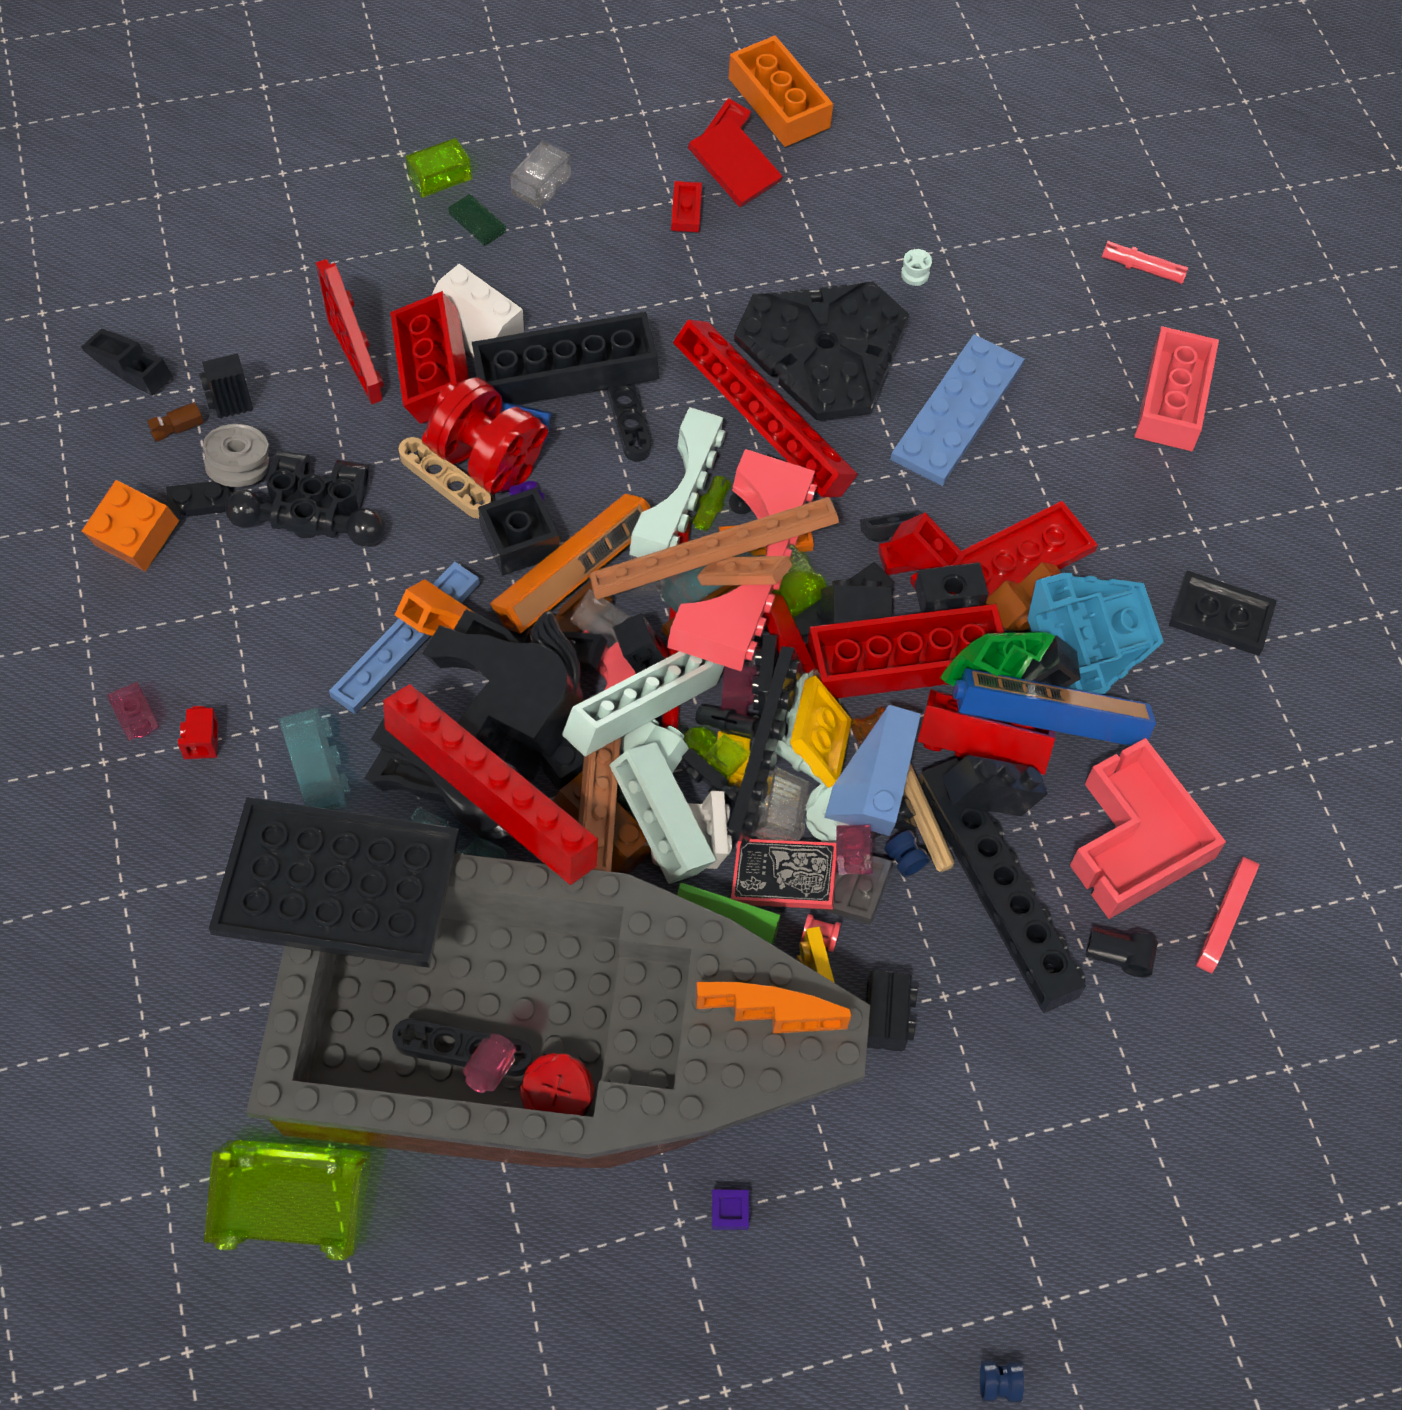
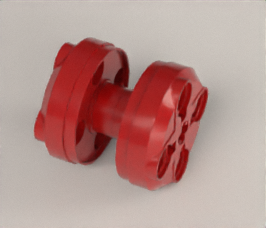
(470, 425)

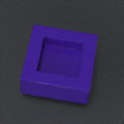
(730, 1209)

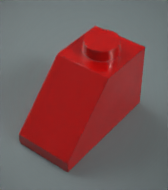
(925, 544)

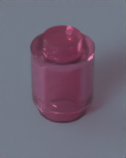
(489, 1063)

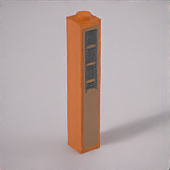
(569, 564)

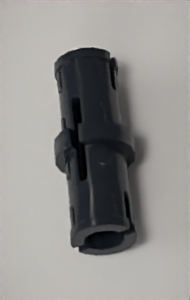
(711, 717)

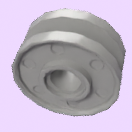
(236, 455)

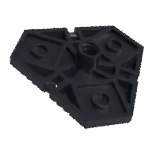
(833, 346)

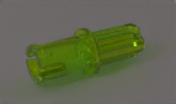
(711, 503)

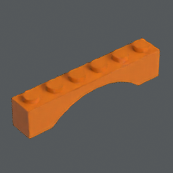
(428, 607)

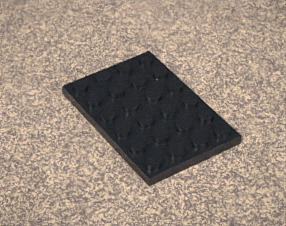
(336, 882)

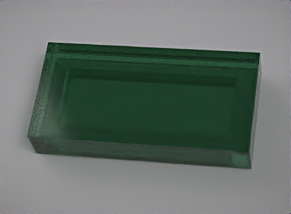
(477, 219)

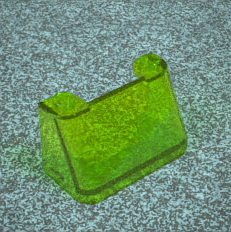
(287, 1195)

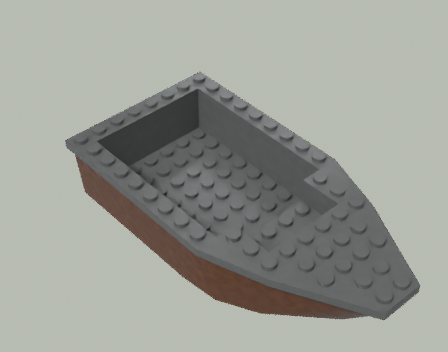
(569, 971)

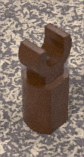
(175, 421)

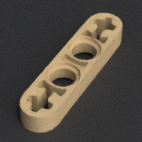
(442, 479)

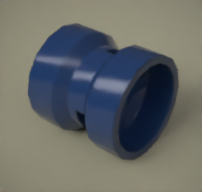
(907, 853)
(1001, 1381)

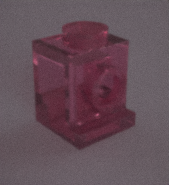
(737, 689)
(133, 711)

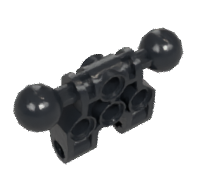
(310, 502)

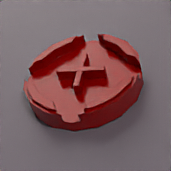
(557, 1085)

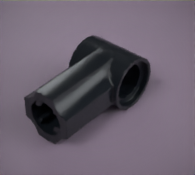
(1132, 952)

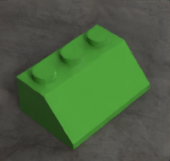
(756, 920)

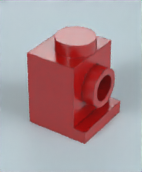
(199, 733)

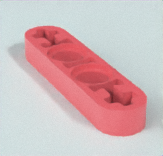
(1227, 915)

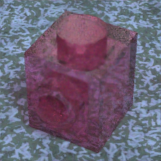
(854, 849)

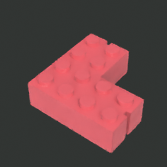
(1156, 836)

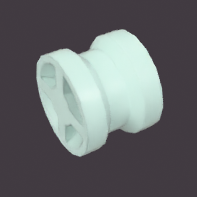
(916, 267)

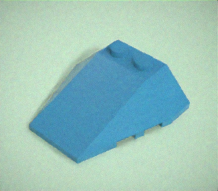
(1100, 619)

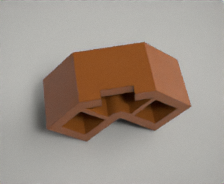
(1015, 598)

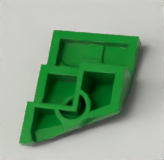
(999, 654)

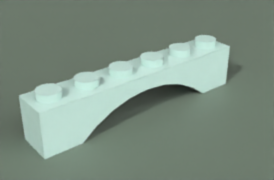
(697, 443)

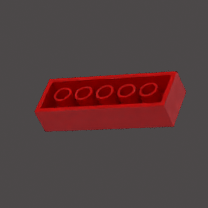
(895, 650)

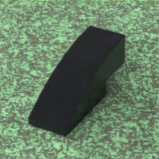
(128, 361)

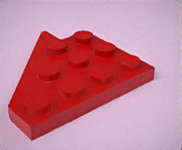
(343, 322)

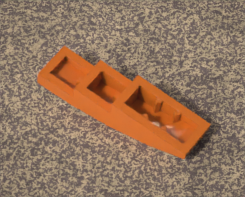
(786, 1008)

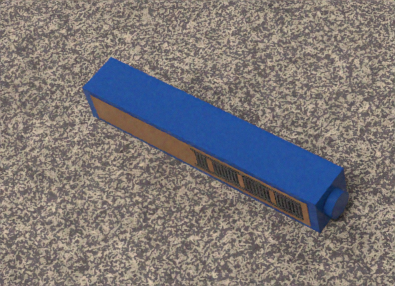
(1053, 707)

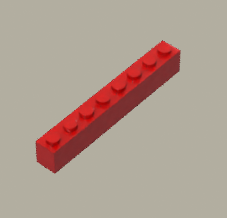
(491, 784)

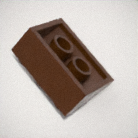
(629, 842)

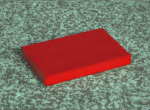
(735, 162)

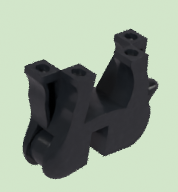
(525, 699)

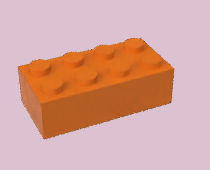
(780, 91)

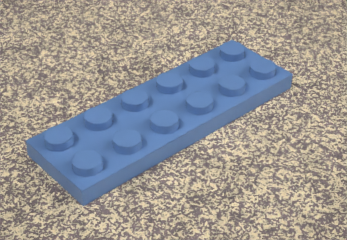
(957, 410)

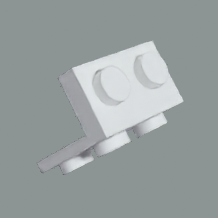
(712, 820)

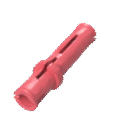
(1144, 262)

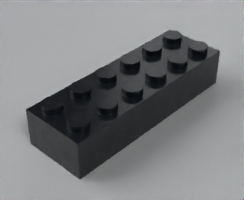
(568, 359)

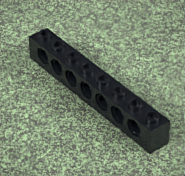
(1048, 988)

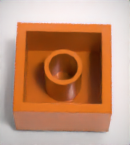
(130, 525)

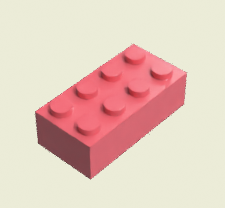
(1177, 389)

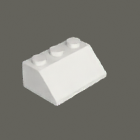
(481, 308)

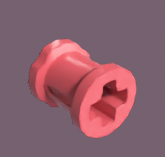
(828, 931)

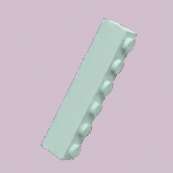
(638, 700)

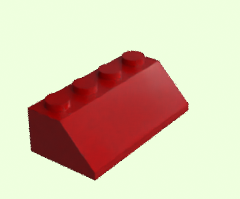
(981, 736)

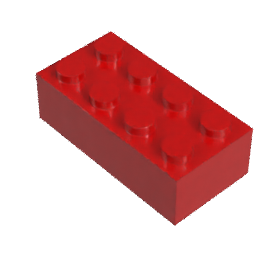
(428, 352)

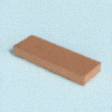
(745, 571)

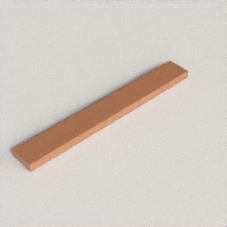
(713, 548)

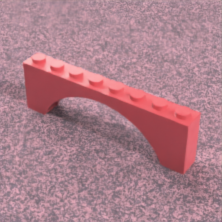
(726, 626)

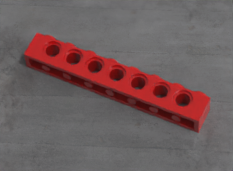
(764, 407)

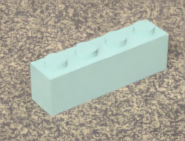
(662, 812)

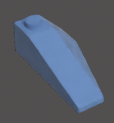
(876, 776)

